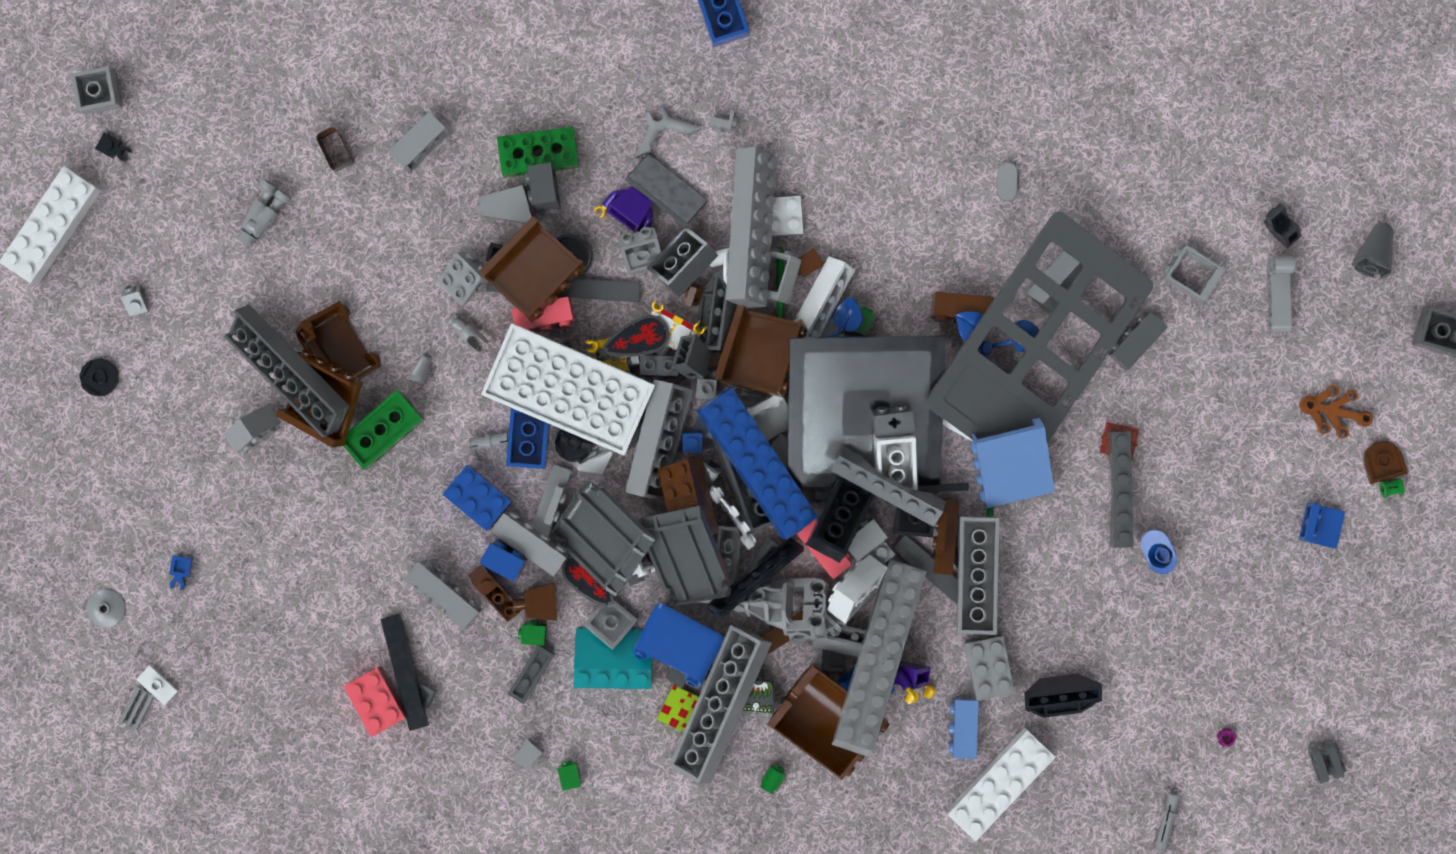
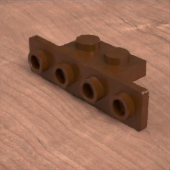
(946, 538)

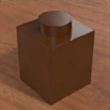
(809, 263)

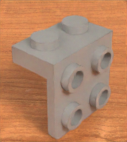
(462, 276)

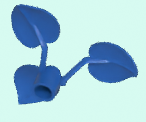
(847, 316)
(968, 320)

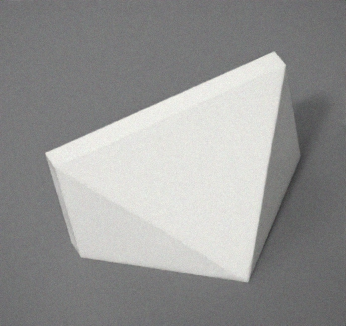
(596, 460)

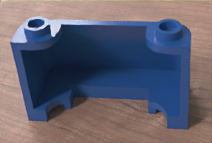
(678, 643)

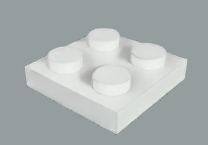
(787, 216)

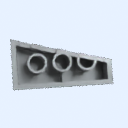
(443, 594)

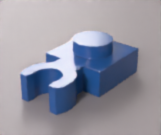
(180, 568)

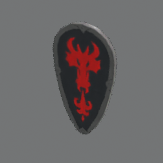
(638, 338)
(585, 584)

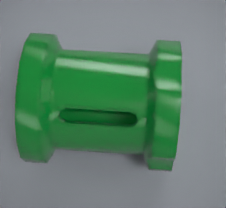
(1398, 488)

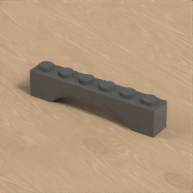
(1121, 489)
(917, 503)

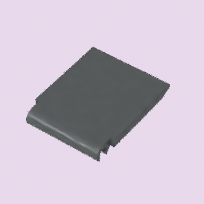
(602, 537)
(686, 556)

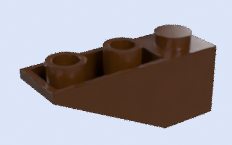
(493, 591)

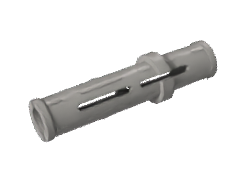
(1169, 814)

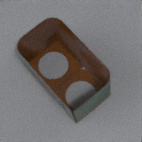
(323, 134)

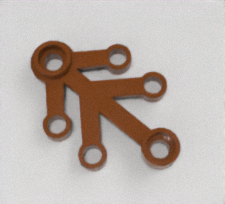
(1333, 410)

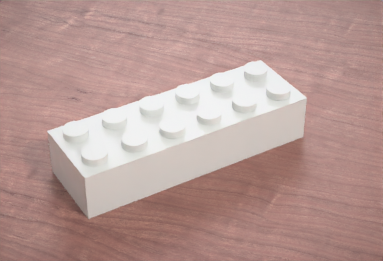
(50, 226)
(1000, 784)

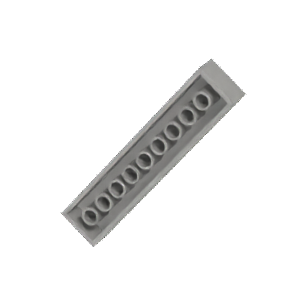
(879, 658)

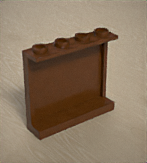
(532, 269)
(758, 352)
(343, 383)

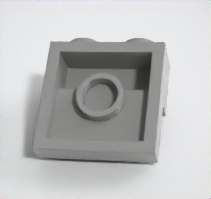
(639, 249)

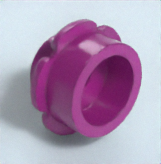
(1226, 742)

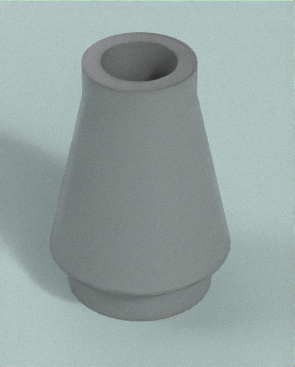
(420, 371)

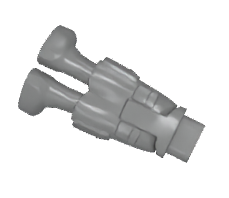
(261, 215)

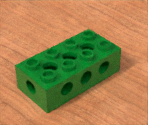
(529, 142)
(394, 432)

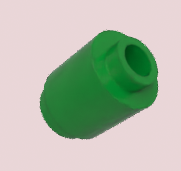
(773, 778)

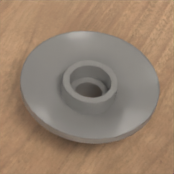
(114, 604)

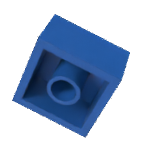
(503, 560)

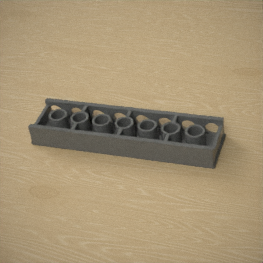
(289, 371)

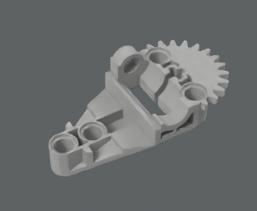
(777, 607)

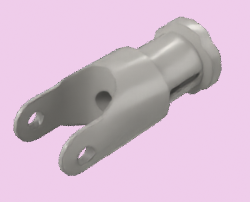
(466, 331)

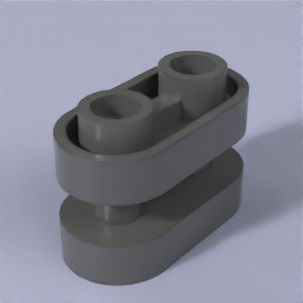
(1331, 752)

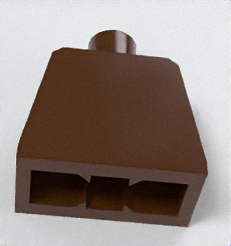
(538, 602)

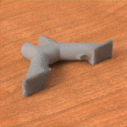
(657, 126)

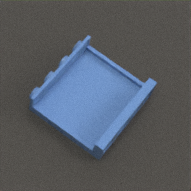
(1013, 465)

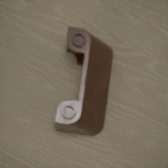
(333, 339)

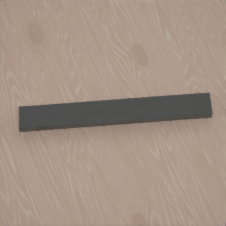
(597, 290)

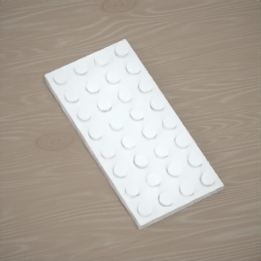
(567, 389)

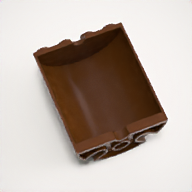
(810, 719)

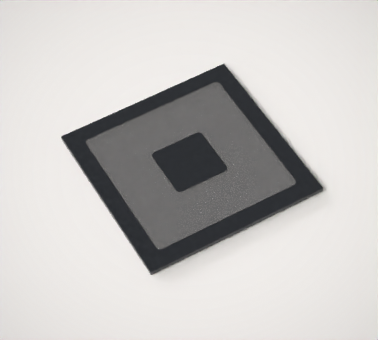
(837, 386)

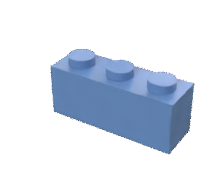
(964, 728)

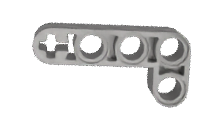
(1279, 293)

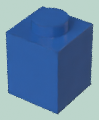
(692, 442)

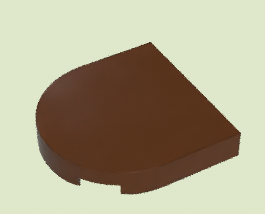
(1383, 462)

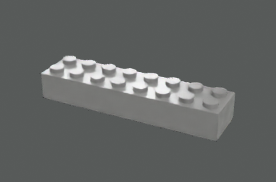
(751, 227)
(720, 704)

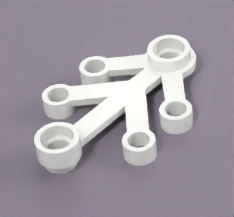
(717, 496)

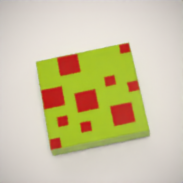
(678, 708)

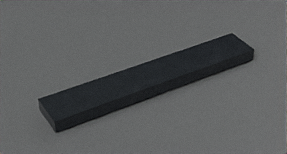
(756, 577)
(404, 672)

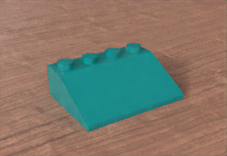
(607, 668)

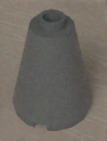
(1376, 252)

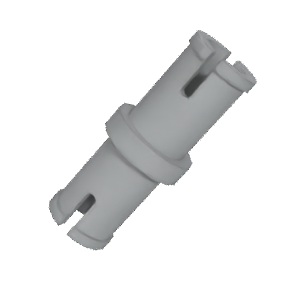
(488, 441)

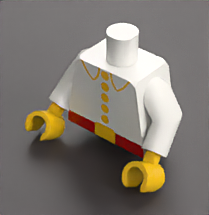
(677, 327)

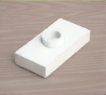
(157, 685)

